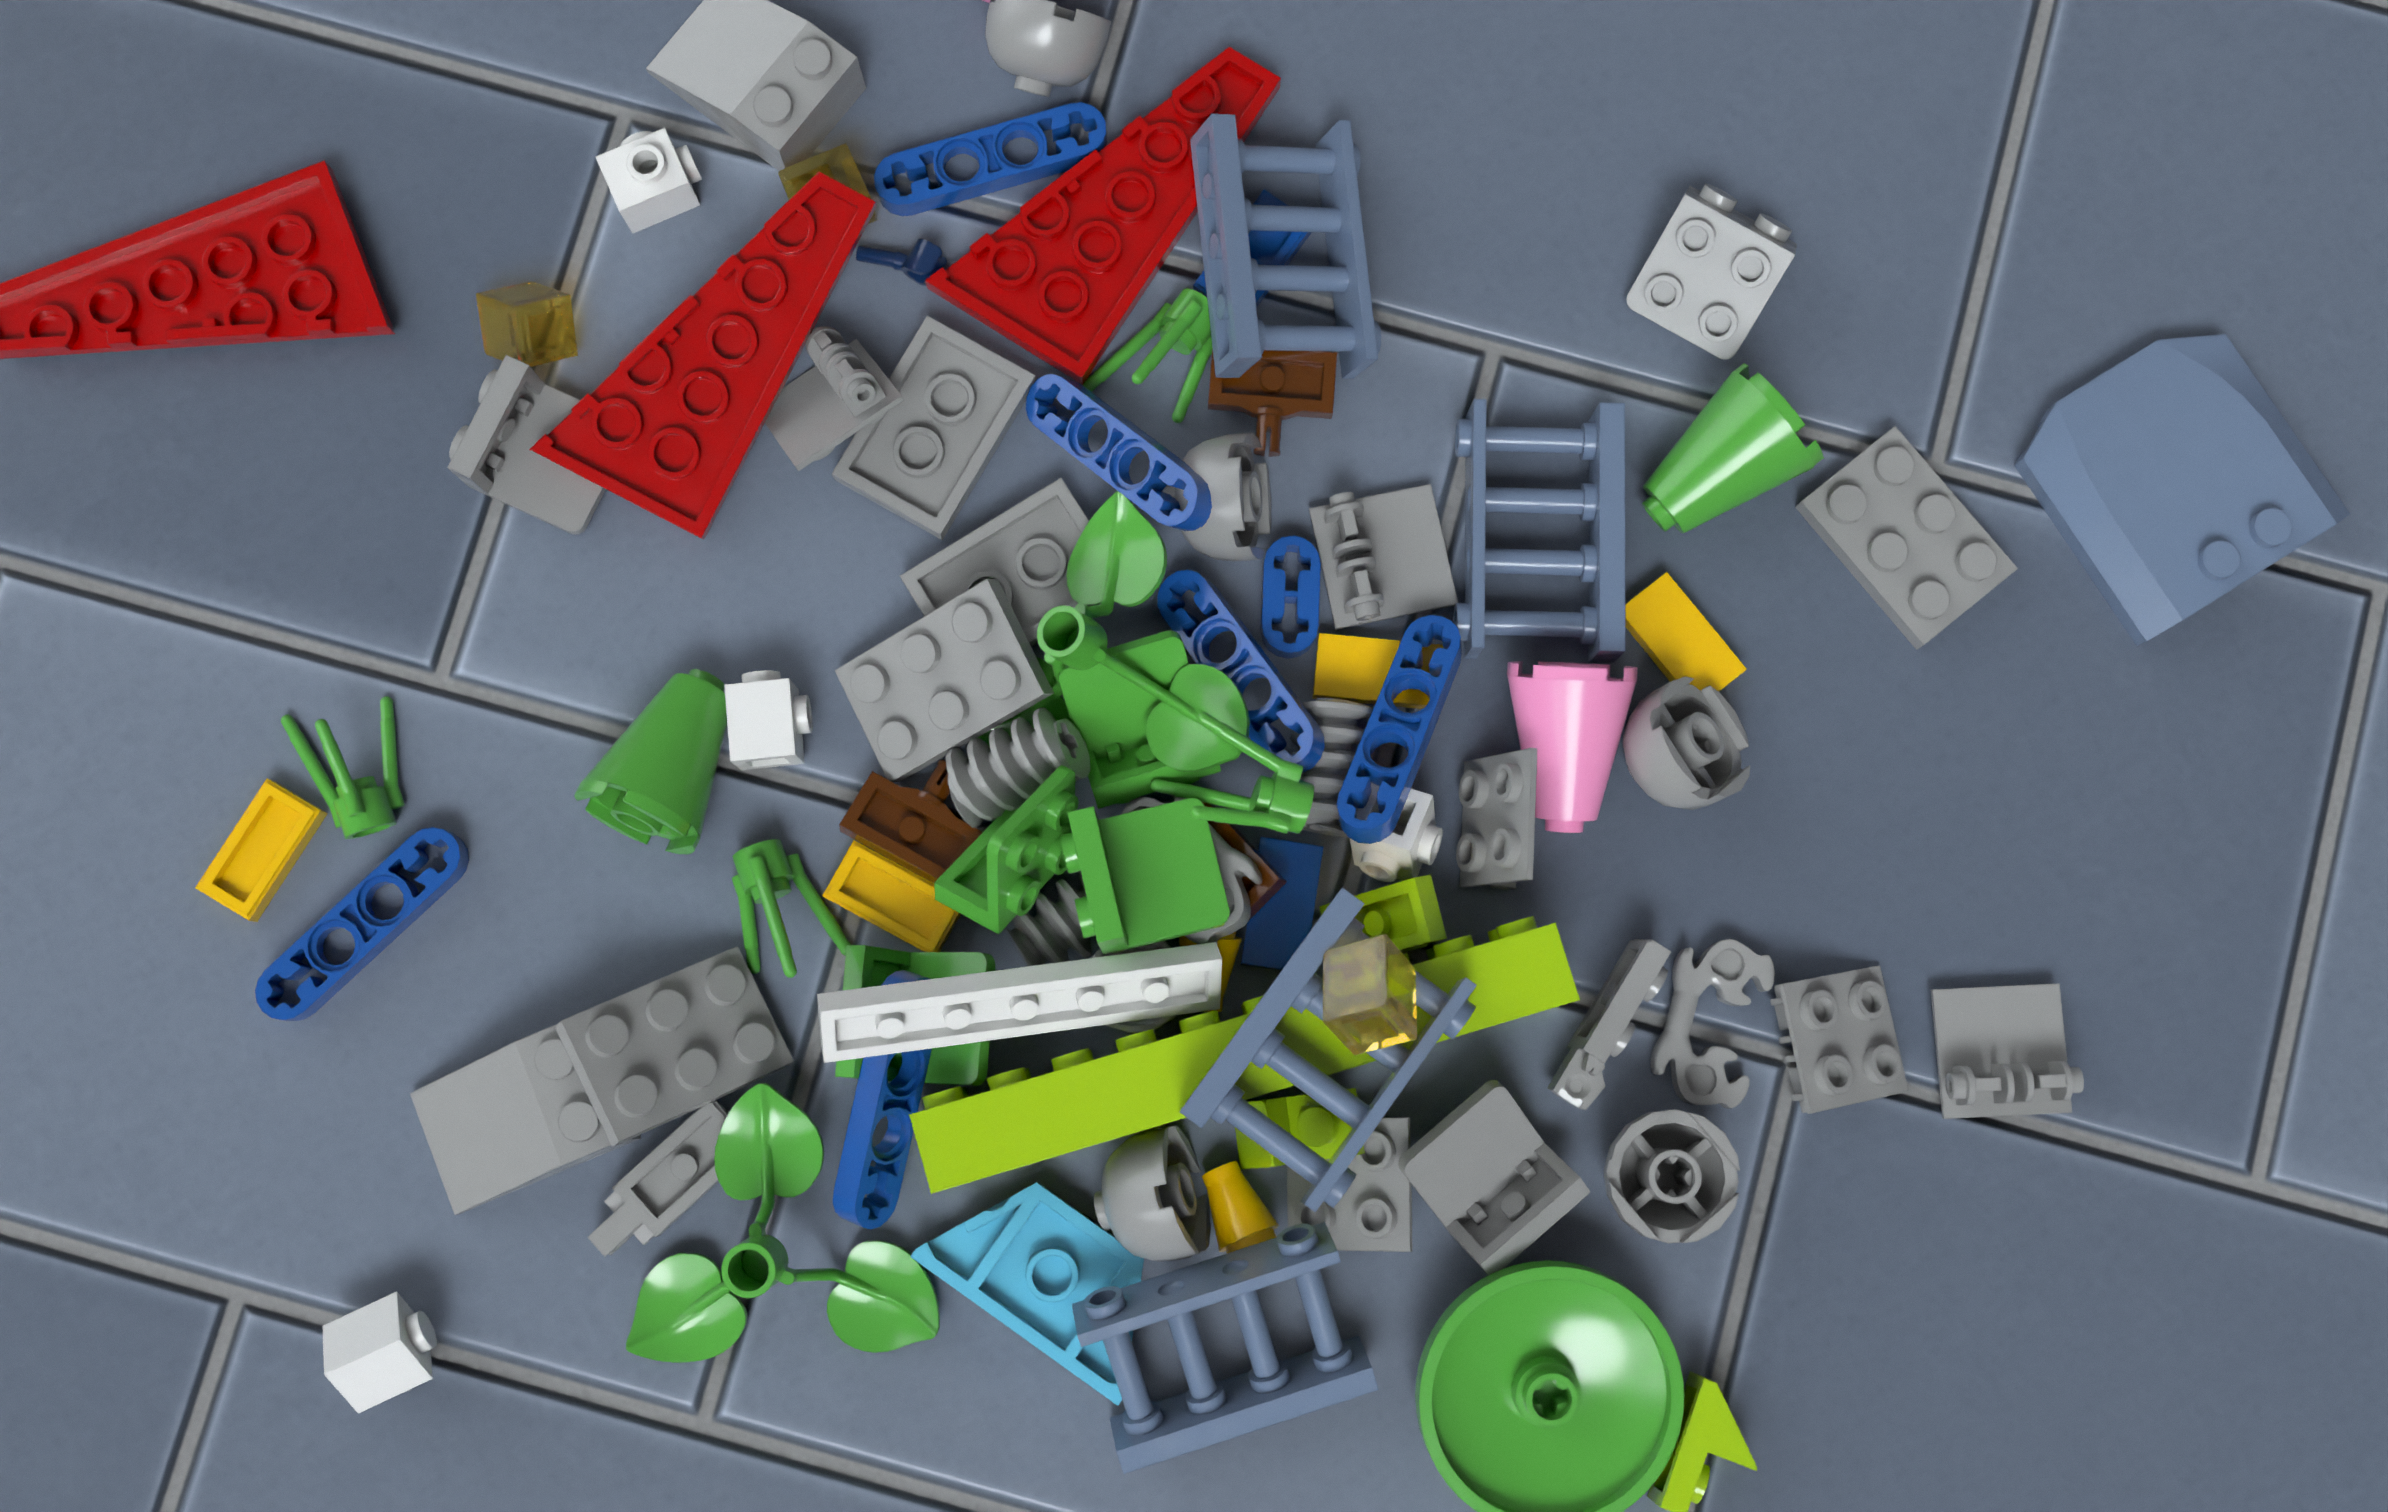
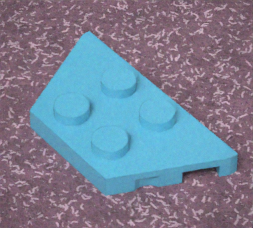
(1029, 1266)

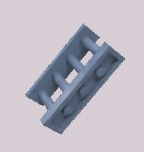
(1235, 276)
(1597, 502)
(1262, 1044)
(1244, 1403)

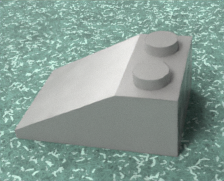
(761, 76)
(509, 1121)

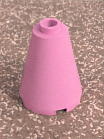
(1576, 724)

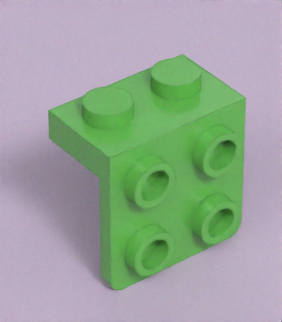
(1115, 714)
(1012, 857)
(1145, 875)
(947, 1065)

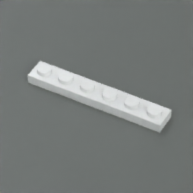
(1019, 1001)

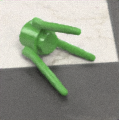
(1182, 328)
(1275, 803)
(355, 804)
(764, 877)

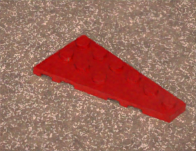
(1098, 234)
(228, 273)
(703, 382)

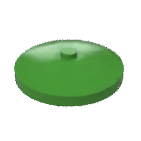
(1549, 1392)

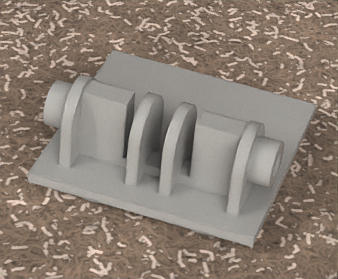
(830, 399)
(1382, 555)
(1498, 820)
(1840, 1039)
(2002, 1051)
(1378, 1203)

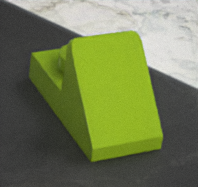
(1403, 912)
(1302, 1119)
(1704, 1429)

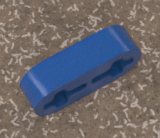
(1305, 597)

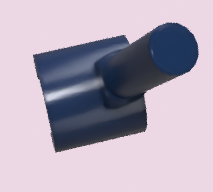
(918, 265)

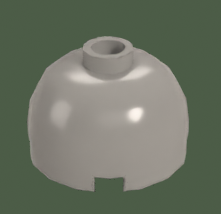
(1044, 43)
(1238, 498)
(1685, 746)
(1672, 1176)
(1152, 1197)

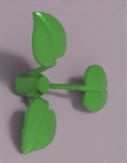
(1124, 563)
(687, 1300)

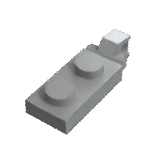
(1607, 1023)
(663, 1182)

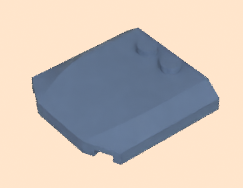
(2175, 480)

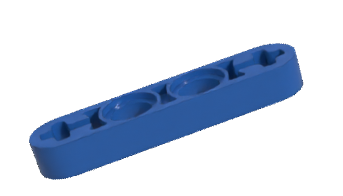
(987, 148)
(1115, 456)
(1242, 667)
(1395, 726)
(357, 917)
(871, 1103)

